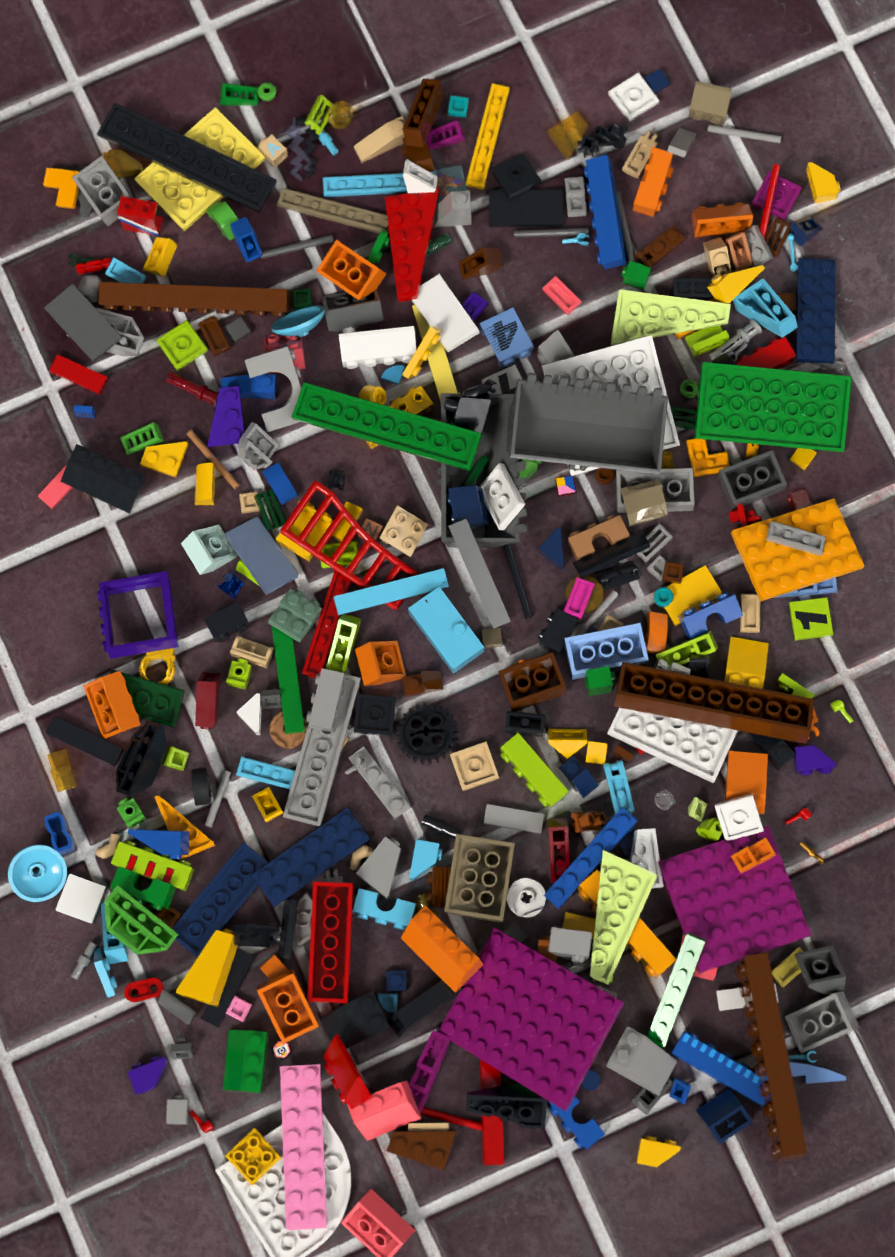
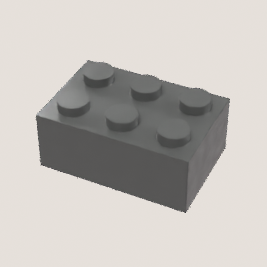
(752, 480)

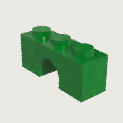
(158, 894)

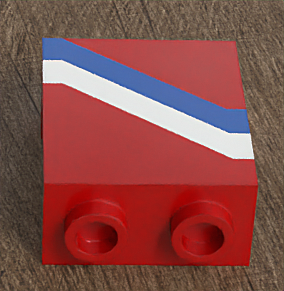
(139, 216)

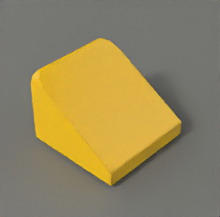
(803, 457)
(596, 752)

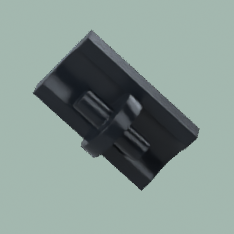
(611, 136)

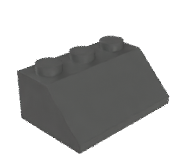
(346, 311)

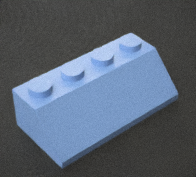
(606, 649)

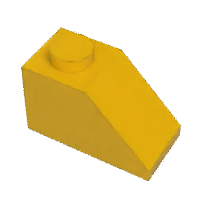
(822, 183)

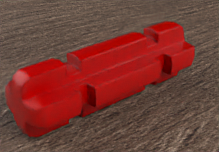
(93, 265)

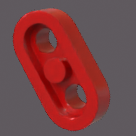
(144, 990)

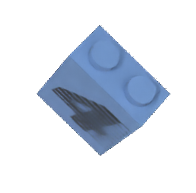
(507, 337)

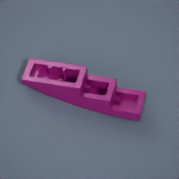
(428, 1068)

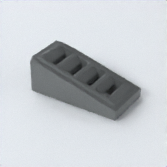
(641, 1105)

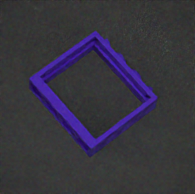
(132, 584)

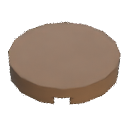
(278, 734)

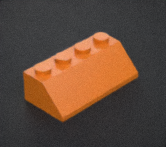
(441, 949)

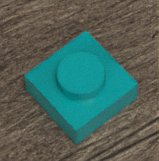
(458, 106)

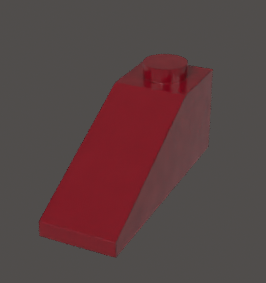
(558, 847)

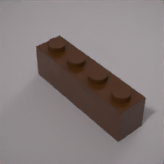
(423, 112)

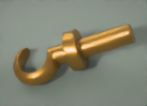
(811, 852)

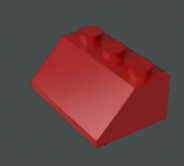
(345, 1074)

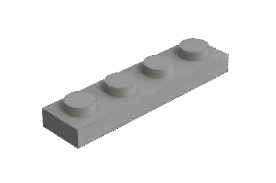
(381, 784)

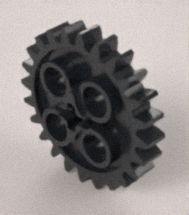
(427, 750)

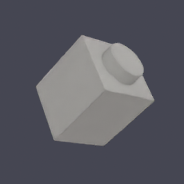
(177, 1110)

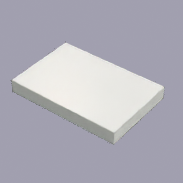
(501, 496)

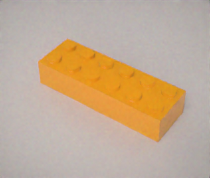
(642, 942)

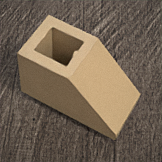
(717, 257)

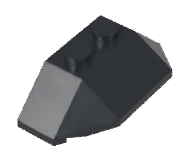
(141, 759)

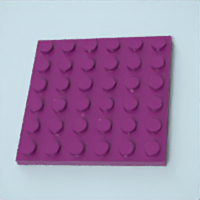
(733, 909)

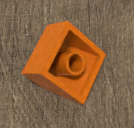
(380, 662)

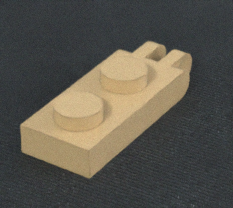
(640, 155)

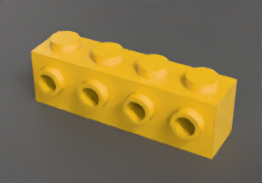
(414, 402)

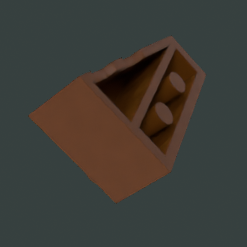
(424, 1147)

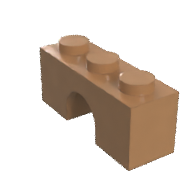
(612, 529)

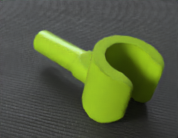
(838, 705)

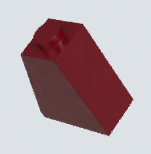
(207, 700)

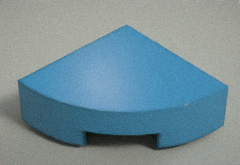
(393, 374)
(389, 1002)

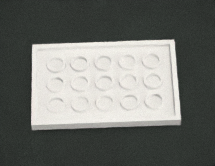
(683, 743)

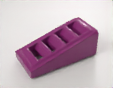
(446, 141)

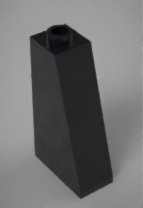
(421, 1007)

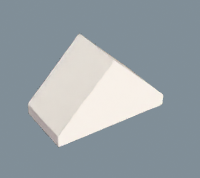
(418, 179)
(251, 713)

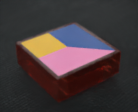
(565, 486)

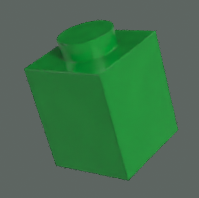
(636, 275)

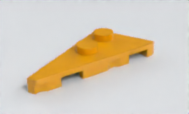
(177, 822)

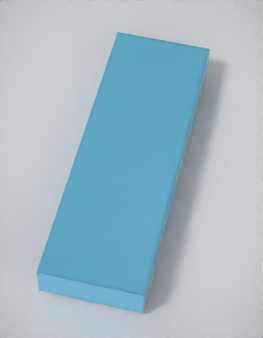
(265, 773)

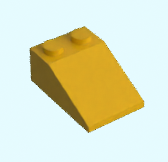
(746, 662)

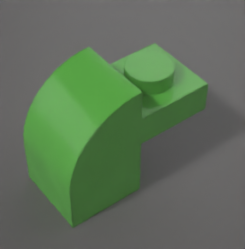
(223, 217)

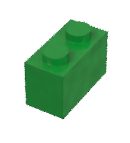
(599, 681)

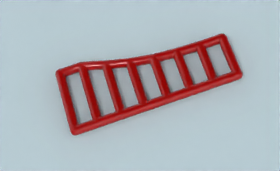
(355, 528)

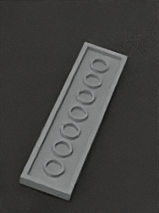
(319, 763)

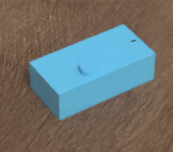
(446, 630)

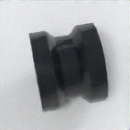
(336, 480)

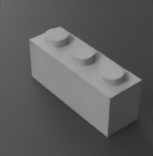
(326, 700)

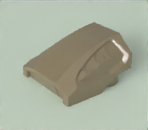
(644, 502)

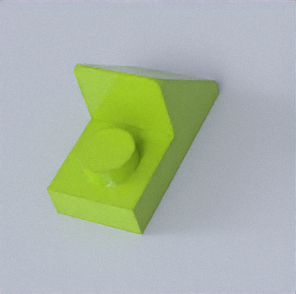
(788, 685)

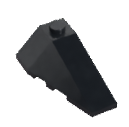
(510, 1103)

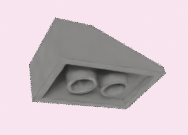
(102, 189)
(822, 1022)
(641, 1061)

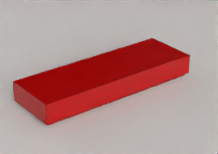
(78, 374)

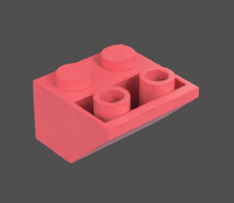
(295, 342)

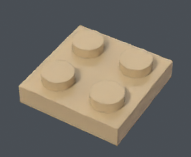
(474, 766)

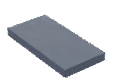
(261, 555)

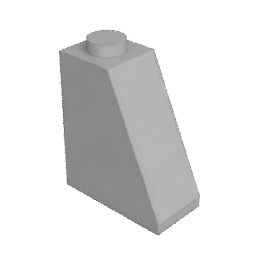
(454, 210)
(381, 866)

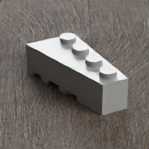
(570, 945)

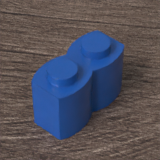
(59, 828)

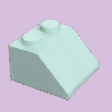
(208, 549)

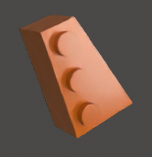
(653, 182)

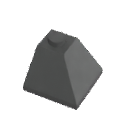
(822, 970)

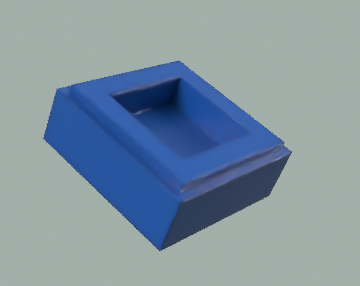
(84, 411)

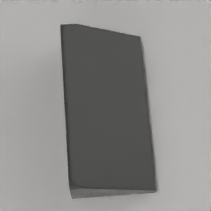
(176, 1007)

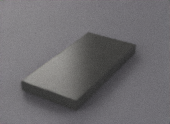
(82, 323)

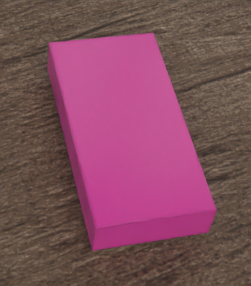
(579, 598)

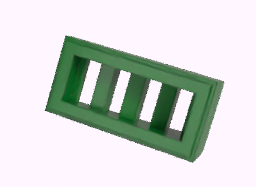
(232, 101)

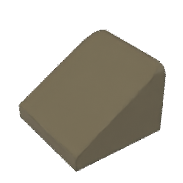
(492, 638)

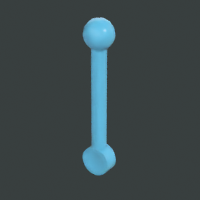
(793, 267)

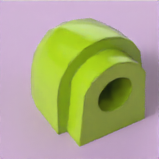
(710, 829)

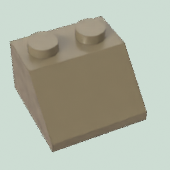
(710, 103)

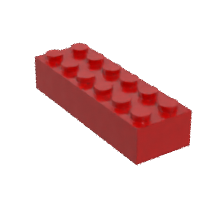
(330, 942)

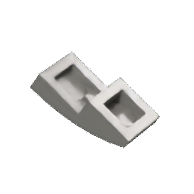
(575, 197)

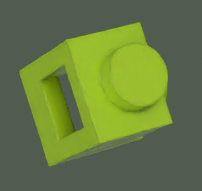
(239, 681)

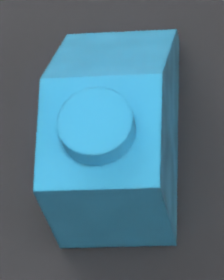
(424, 858)

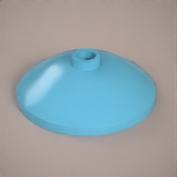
(299, 321)
(41, 884)

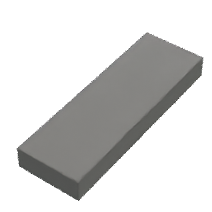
(681, 142)
(795, 538)
(513, 819)

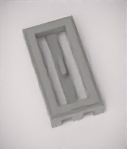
(664, 532)

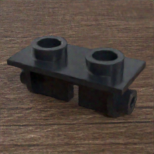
(619, 576)

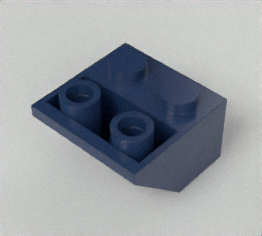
(468, 503)
(724, 1116)

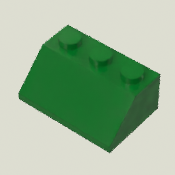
(245, 1061)

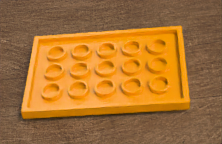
(783, 569)

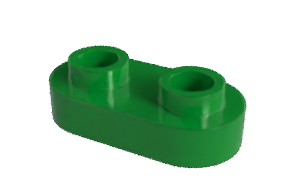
(382, 240)

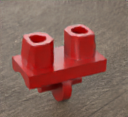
(741, 514)

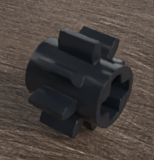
(591, 142)

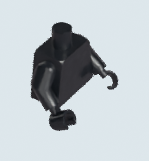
(471, 406)

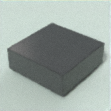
(238, 329)

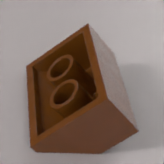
(532, 682)

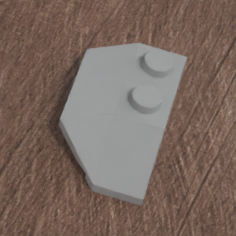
(127, 329)

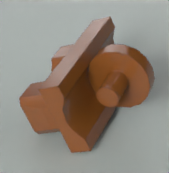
(588, 821)

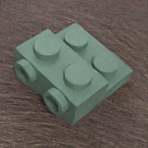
(295, 615)

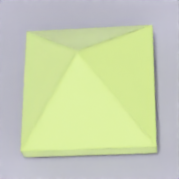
(697, 809)

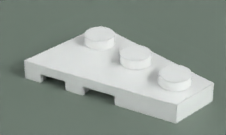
(646, 853)

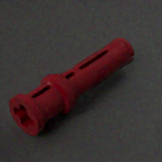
(201, 392)

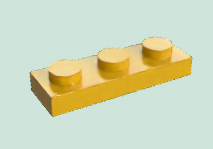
(422, 353)

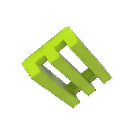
(309, 121)

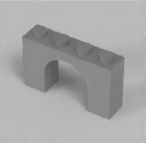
(277, 361)

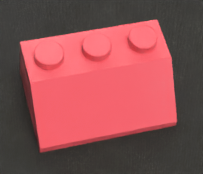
(386, 1111)
(378, 1225)

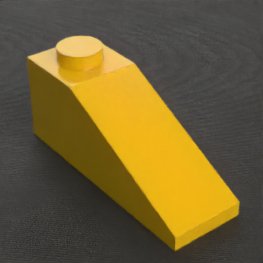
(729, 285)

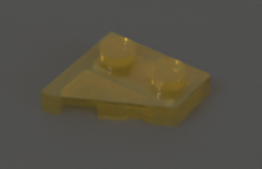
(568, 133)

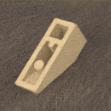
(381, 140)

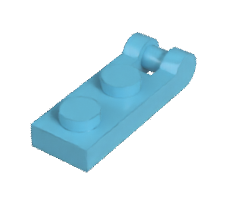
(618, 786)

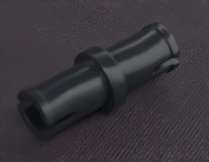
(440, 827)

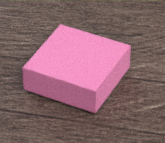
(239, 1009)

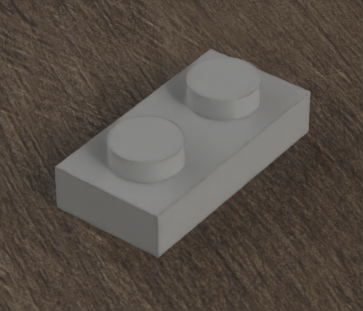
(758, 248)

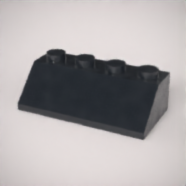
(103, 478)

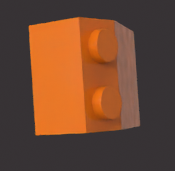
(747, 775)

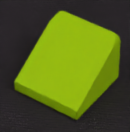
(175, 758)

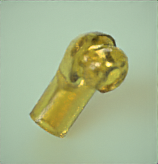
(421, 901)

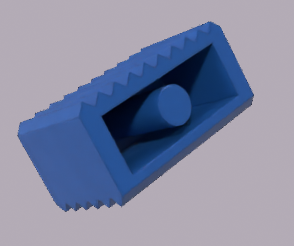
(246, 239)

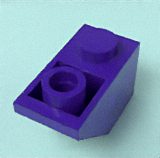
(811, 759)
(147, 1076)

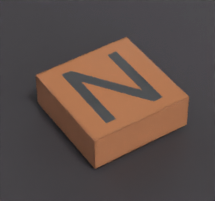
(372, 528)

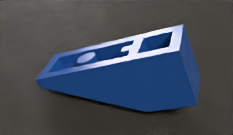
(257, 387)
(164, 841)

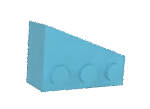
(766, 308)

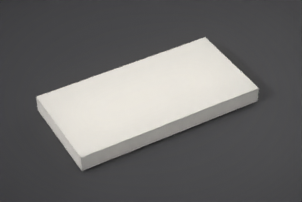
(444, 311)

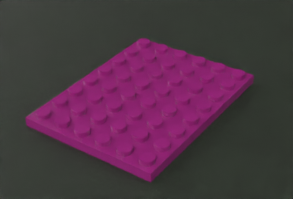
(531, 1019)

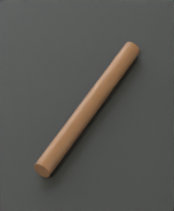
(213, 459)

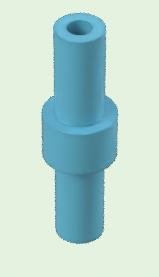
(326, 140)

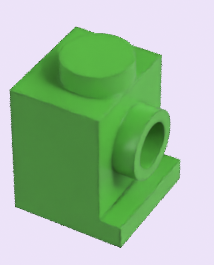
(137, 816)

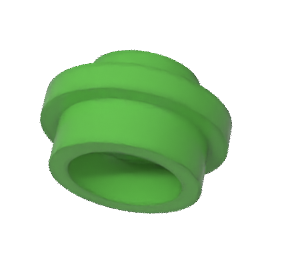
(267, 96)
(689, 383)

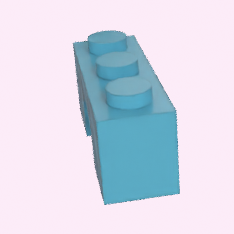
(366, 906)

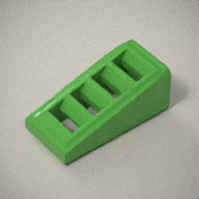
(158, 438)

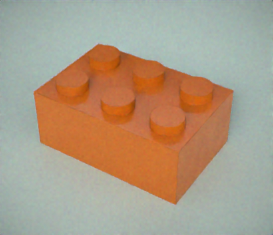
(287, 1006)

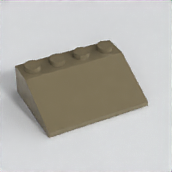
(479, 878)

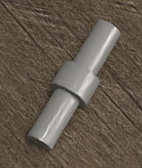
(83, 960)

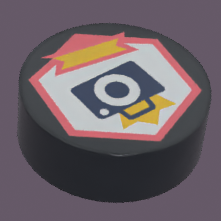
(281, 1050)

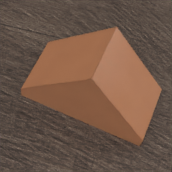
(739, 251)

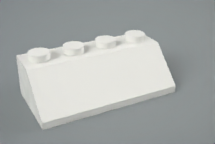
(377, 347)

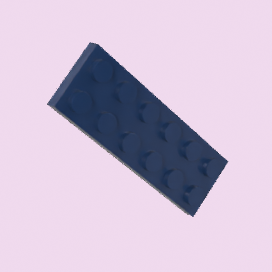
(816, 310)
(310, 857)
(219, 900)

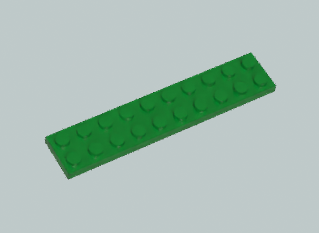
(387, 426)

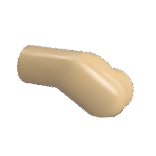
(109, 849)
(358, 855)

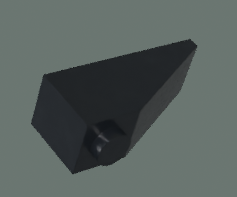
(778, 751)

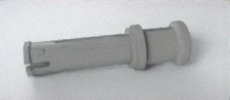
(740, 334)

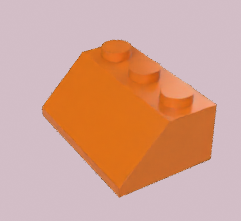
(721, 219)
(350, 271)
(111, 704)

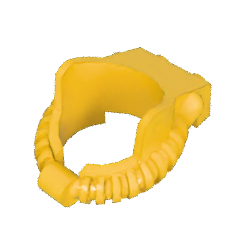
(166, 655)

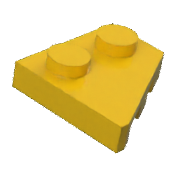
(165, 457)

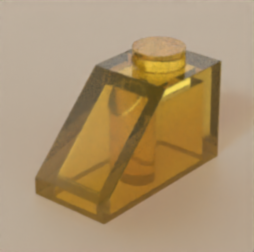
(122, 163)

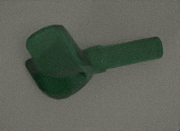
(78, 260)

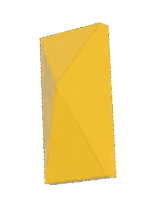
(567, 740)

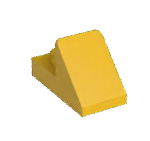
(267, 804)

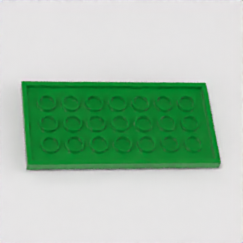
(772, 407)

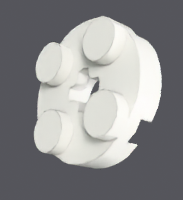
(516, 892)

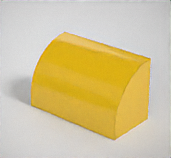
(205, 484)

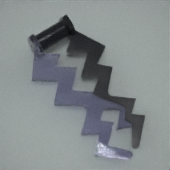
(293, 133)

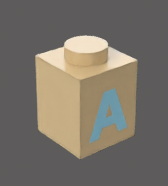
(273, 150)

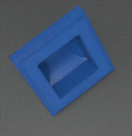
(680, 1090)

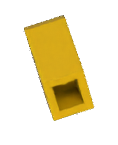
(655, 1153)

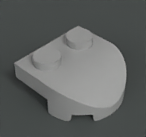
(256, 447)

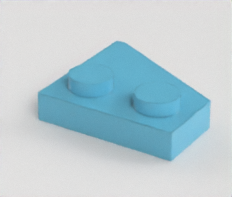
(103, 967)

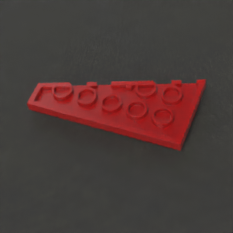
(410, 231)

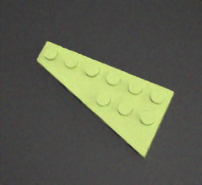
(662, 315)
(620, 901)

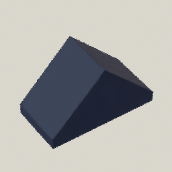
(552, 549)

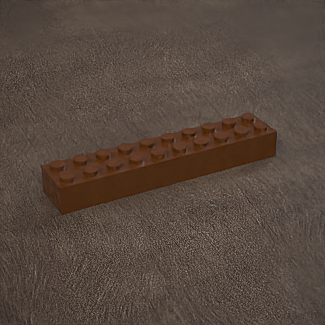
(194, 297)
(714, 702)
(771, 1058)

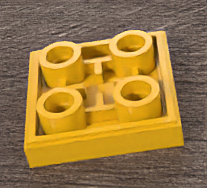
(253, 1156)

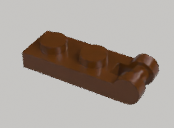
(660, 247)

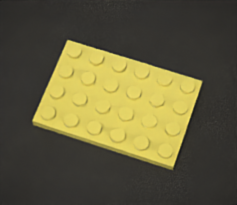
(184, 199)

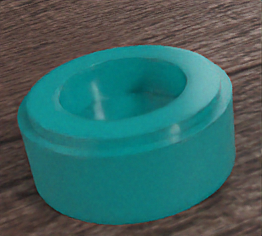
(663, 597)

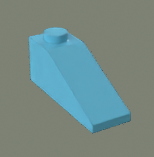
(113, 948)

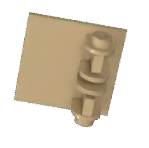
(403, 531)

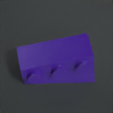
(228, 418)

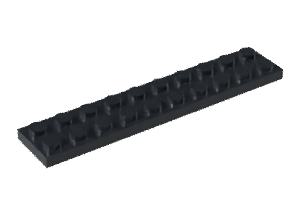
(187, 157)

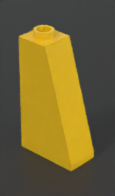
(210, 970)

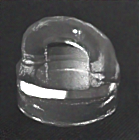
(664, 799)

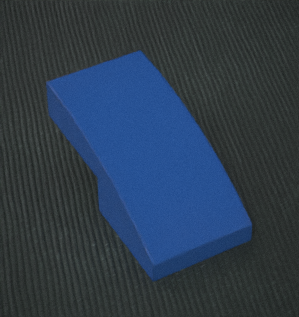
(280, 483)

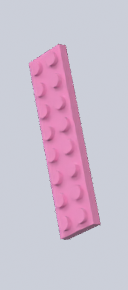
(303, 1147)

